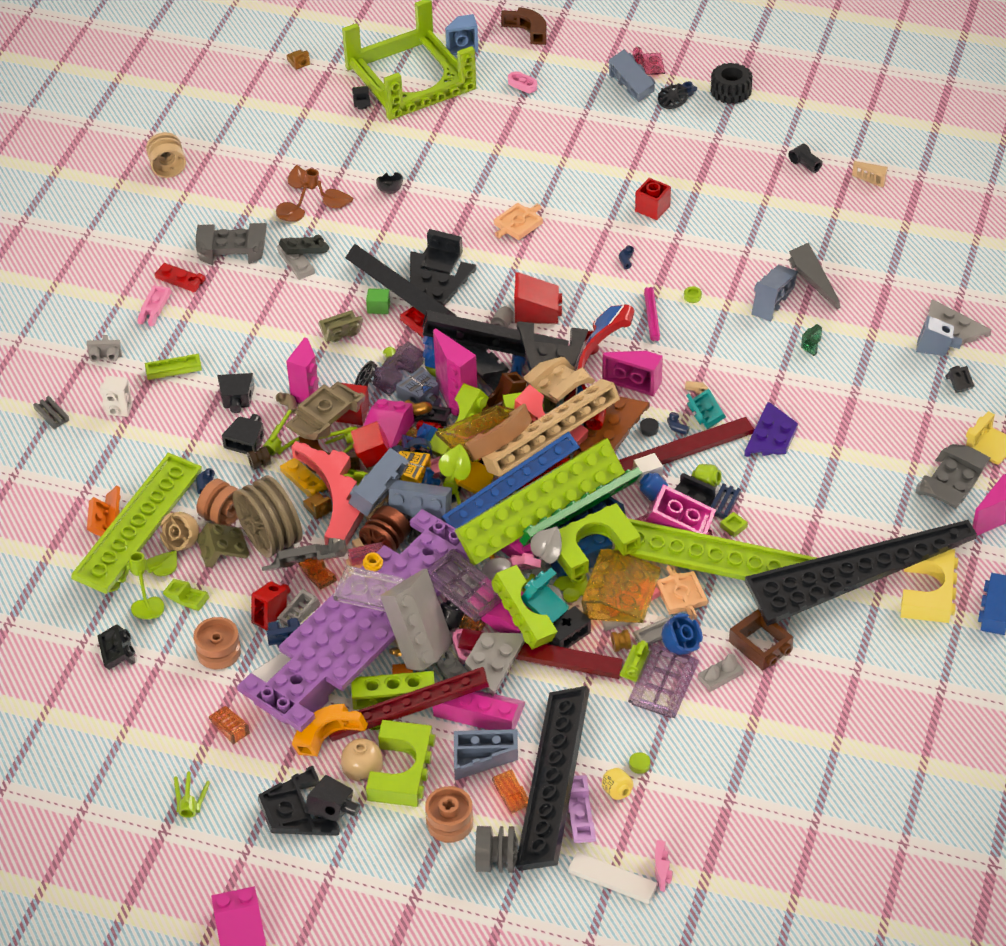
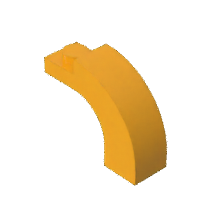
(326, 721)

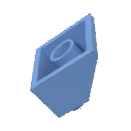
(462, 34)

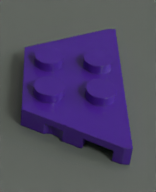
(772, 433)

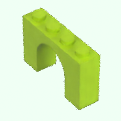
(607, 522)
(407, 786)

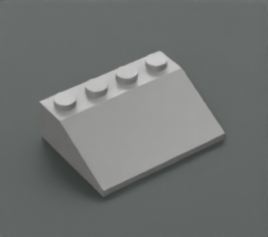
(417, 621)

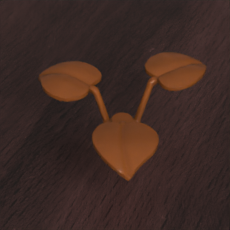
(309, 179)

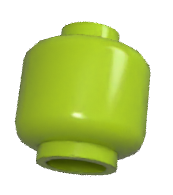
(708, 473)

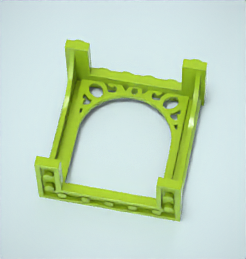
(390, 92)

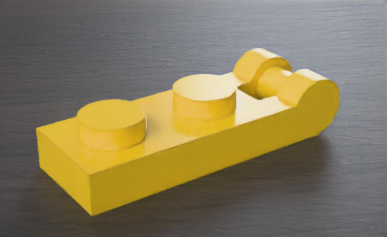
(302, 477)

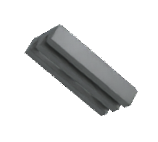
(49, 401)

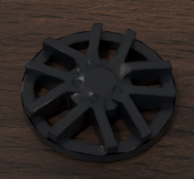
(672, 96)
(366, 373)

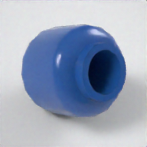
(651, 484)

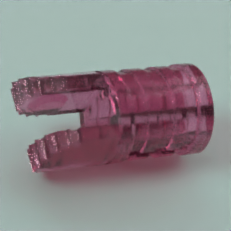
(357, 554)

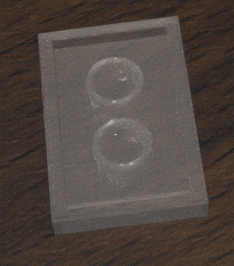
(364, 587)

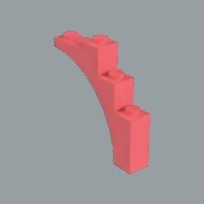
(330, 469)

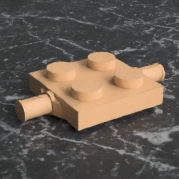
(518, 221)
(681, 592)

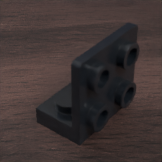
(442, 251)

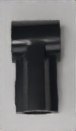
(803, 155)

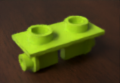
(635, 661)

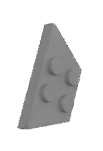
(963, 326)
(496, 654)

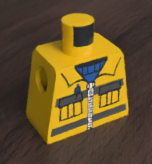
(416, 466)

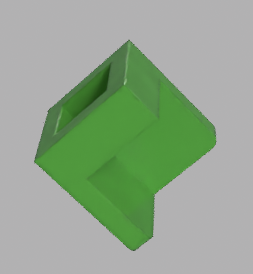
(378, 301)

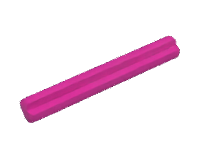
(652, 314)

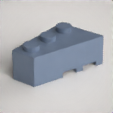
(631, 75)
(771, 290)
(376, 484)
(412, 497)
(483, 750)

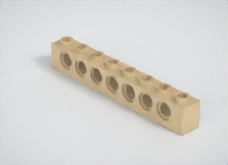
(552, 426)

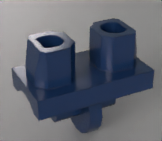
(277, 635)

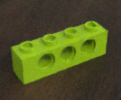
(376, 689)

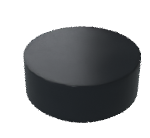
(649, 427)

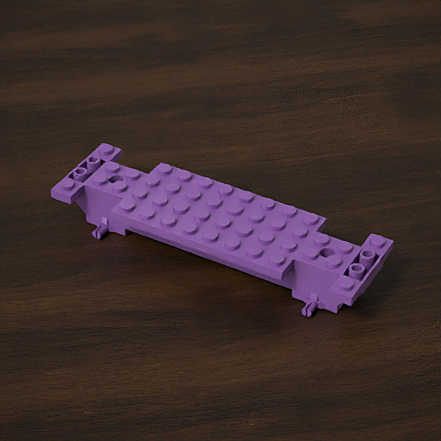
(343, 637)

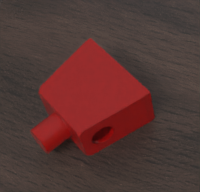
(268, 603)

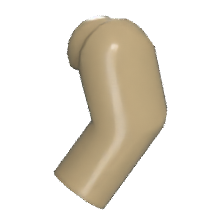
(698, 387)

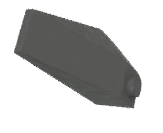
(808, 267)

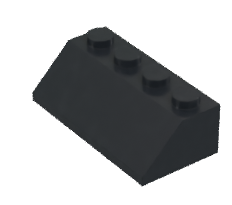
(487, 366)

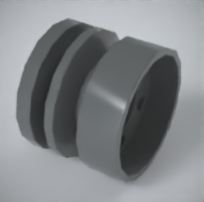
(495, 849)

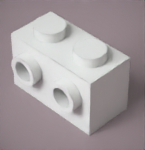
(116, 396)

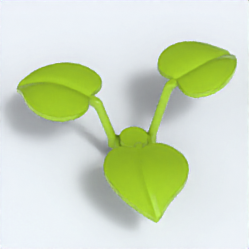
(454, 465)
(160, 565)

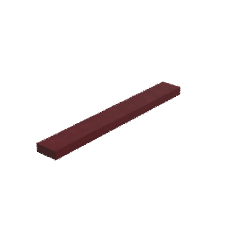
(695, 443)
(556, 656)
(420, 700)

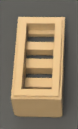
(877, 178)

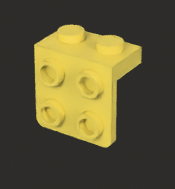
(987, 439)

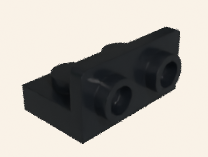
(696, 489)
(116, 646)

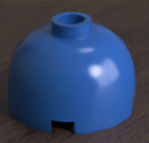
(681, 634)

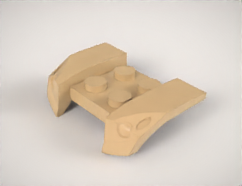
(557, 378)

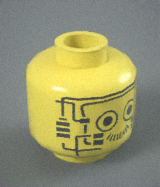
(617, 783)

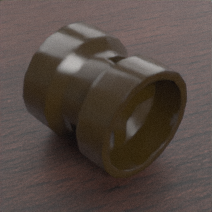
(259, 458)

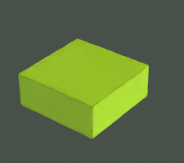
(733, 524)

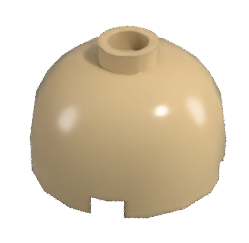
(179, 531)
(360, 758)

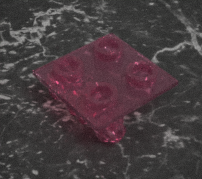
(651, 62)

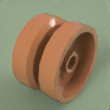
(217, 503)
(217, 643)
(449, 814)

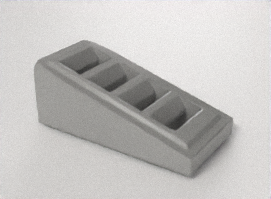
(302, 596)

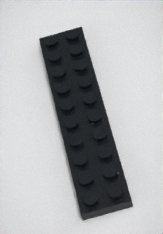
(552, 779)

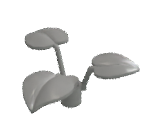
(544, 544)

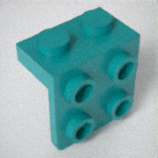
(542, 599)

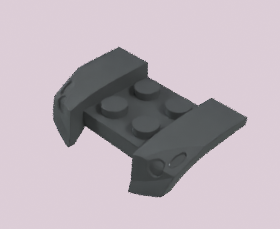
(227, 242)
(955, 475)
(290, 556)

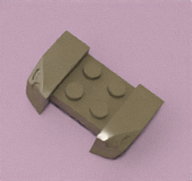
(323, 409)

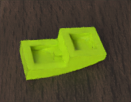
(183, 594)

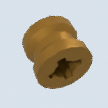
(620, 640)

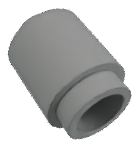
(503, 317)

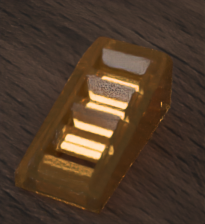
(232, 735)

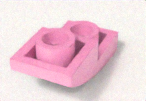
(662, 871)

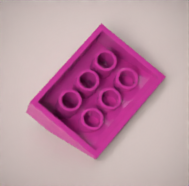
(453, 368)

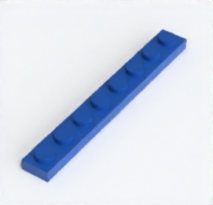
(511, 481)

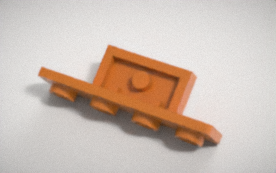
(102, 513)

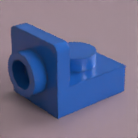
(426, 432)

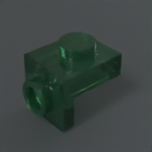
(811, 338)

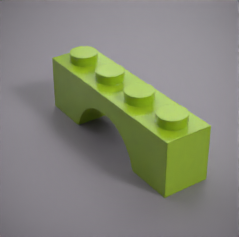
(470, 402)
(536, 628)

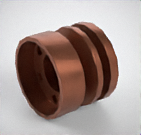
(385, 527)

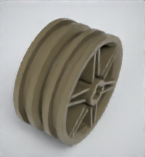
(267, 516)

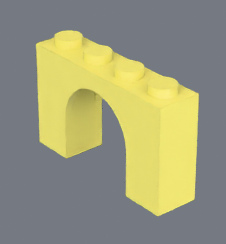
(935, 604)

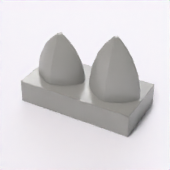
(721, 673)

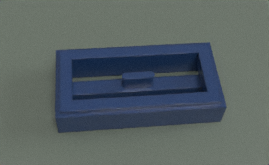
(736, 493)

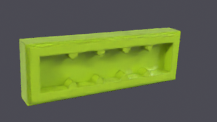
(173, 366)

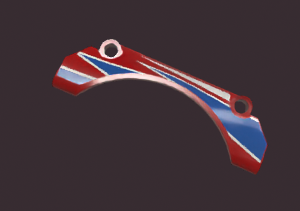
(608, 322)

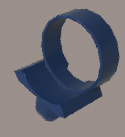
(416, 441)

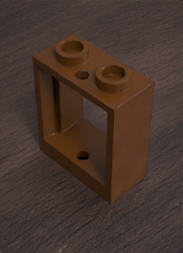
(738, 638)

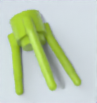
(346, 435)
(274, 443)
(188, 806)

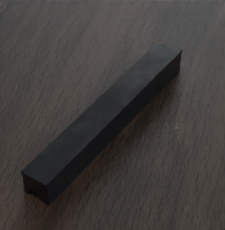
(394, 281)
(480, 333)

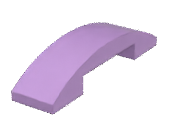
(580, 811)

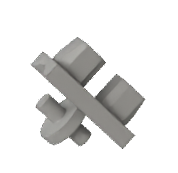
(104, 348)

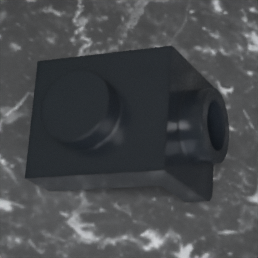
(361, 97)

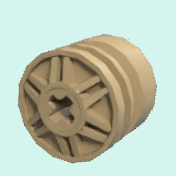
(165, 155)

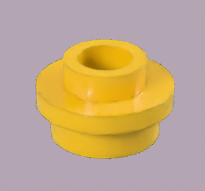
(372, 562)

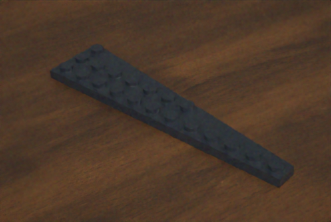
(812, 582)

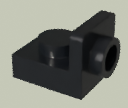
(960, 378)

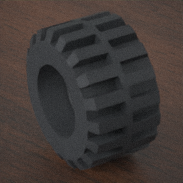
(731, 83)

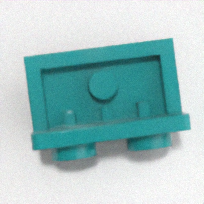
(707, 408)

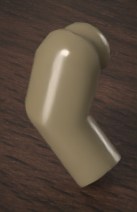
(287, 400)

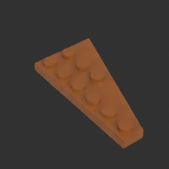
(617, 423)

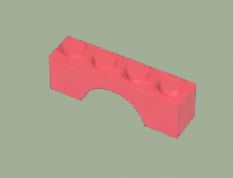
(534, 403)

